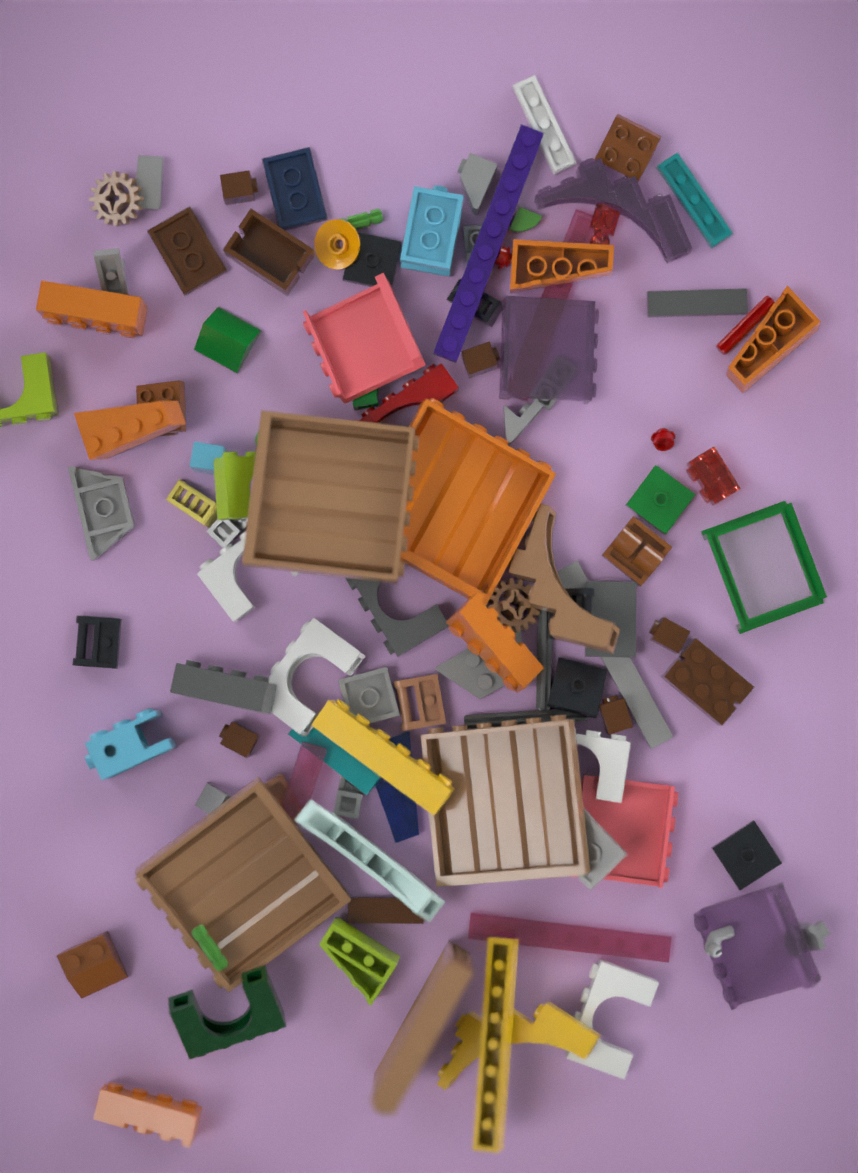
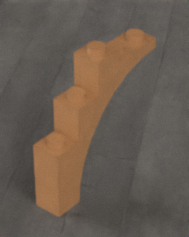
(548, 594)

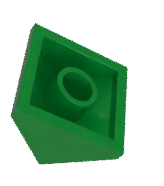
(226, 339)

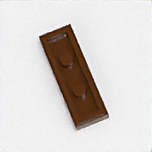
(381, 910)

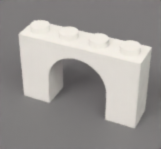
(221, 580)
(313, 642)
(613, 762)
(607, 982)

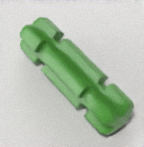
(363, 219)
(209, 947)

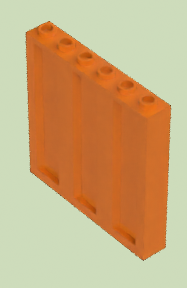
(468, 501)

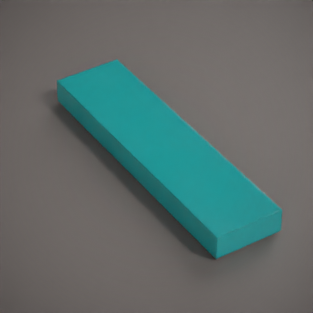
(694, 200)
(341, 761)

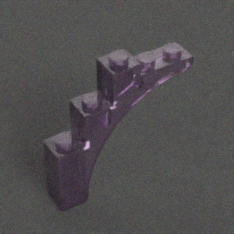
(593, 186)

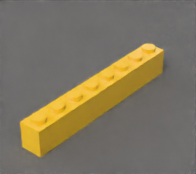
(495, 1044)

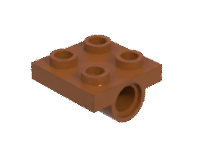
(628, 147)
(164, 392)
(637, 551)

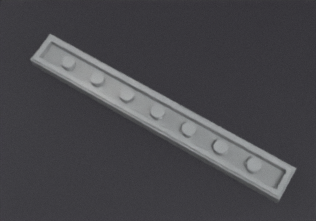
(625, 676)

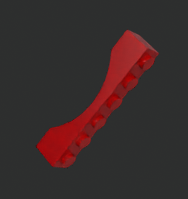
(434, 384)

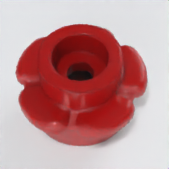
(504, 257)
(663, 439)

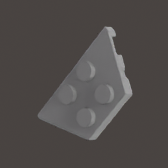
(102, 509)
(471, 673)

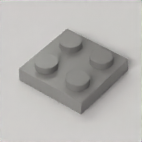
(370, 695)

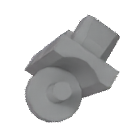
(815, 935)

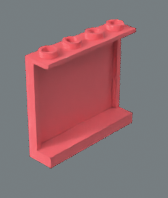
(364, 341)
(638, 825)

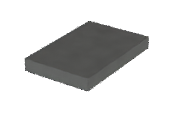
(615, 604)

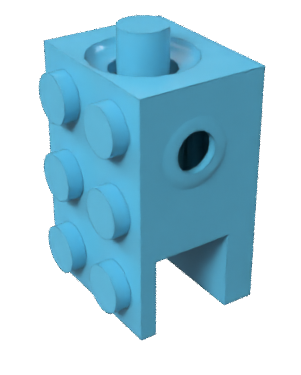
(431, 230)
(124, 746)

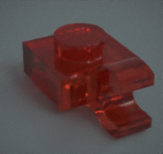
(603, 223)

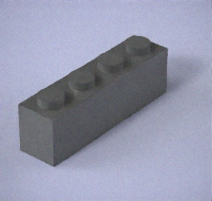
(223, 688)

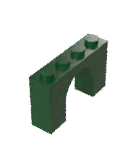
(203, 1035)

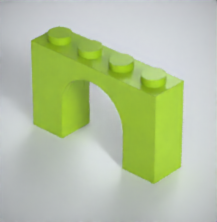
(38, 393)
(232, 484)

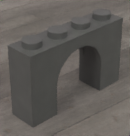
(400, 634)

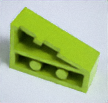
(360, 957)

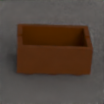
(269, 252)
(707, 682)

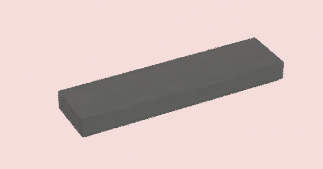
(697, 303)

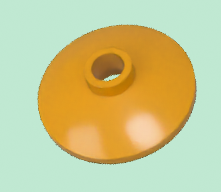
(327, 244)

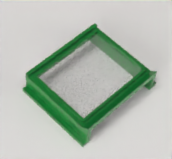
(765, 565)

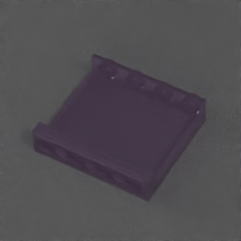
(548, 349)
(767, 947)

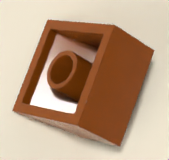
(92, 965)

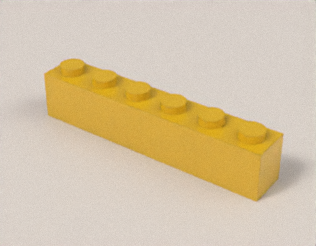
(383, 756)

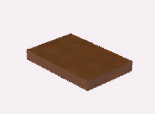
(187, 251)

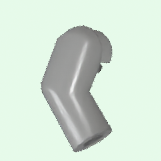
(715, 939)

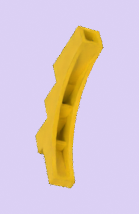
(551, 1027)

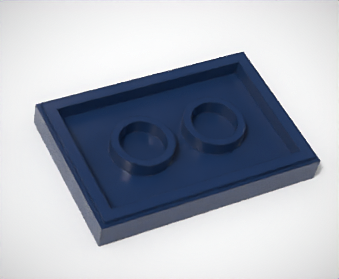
(294, 189)

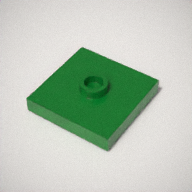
(660, 499)

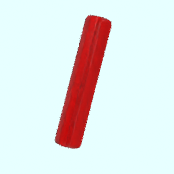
(745, 325)

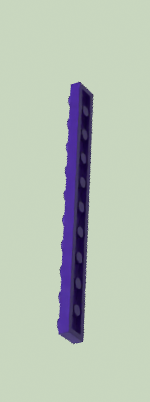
(488, 243)

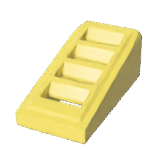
(210, 516)

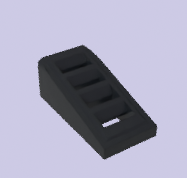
(493, 312)

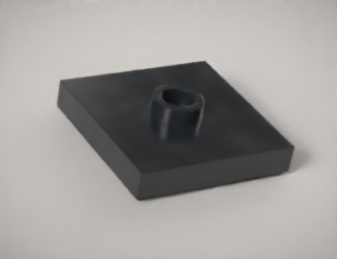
(375, 257)
(577, 688)
(746, 855)

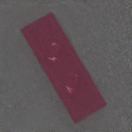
(303, 778)

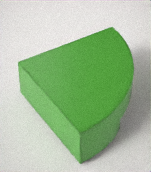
(524, 220)

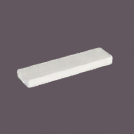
(542, 119)

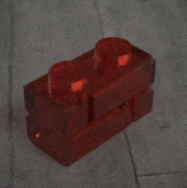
(712, 476)

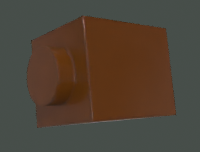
(238, 187)
(480, 359)
(668, 635)
(615, 715)
(238, 739)

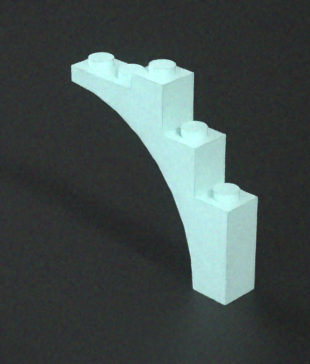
(371, 859)

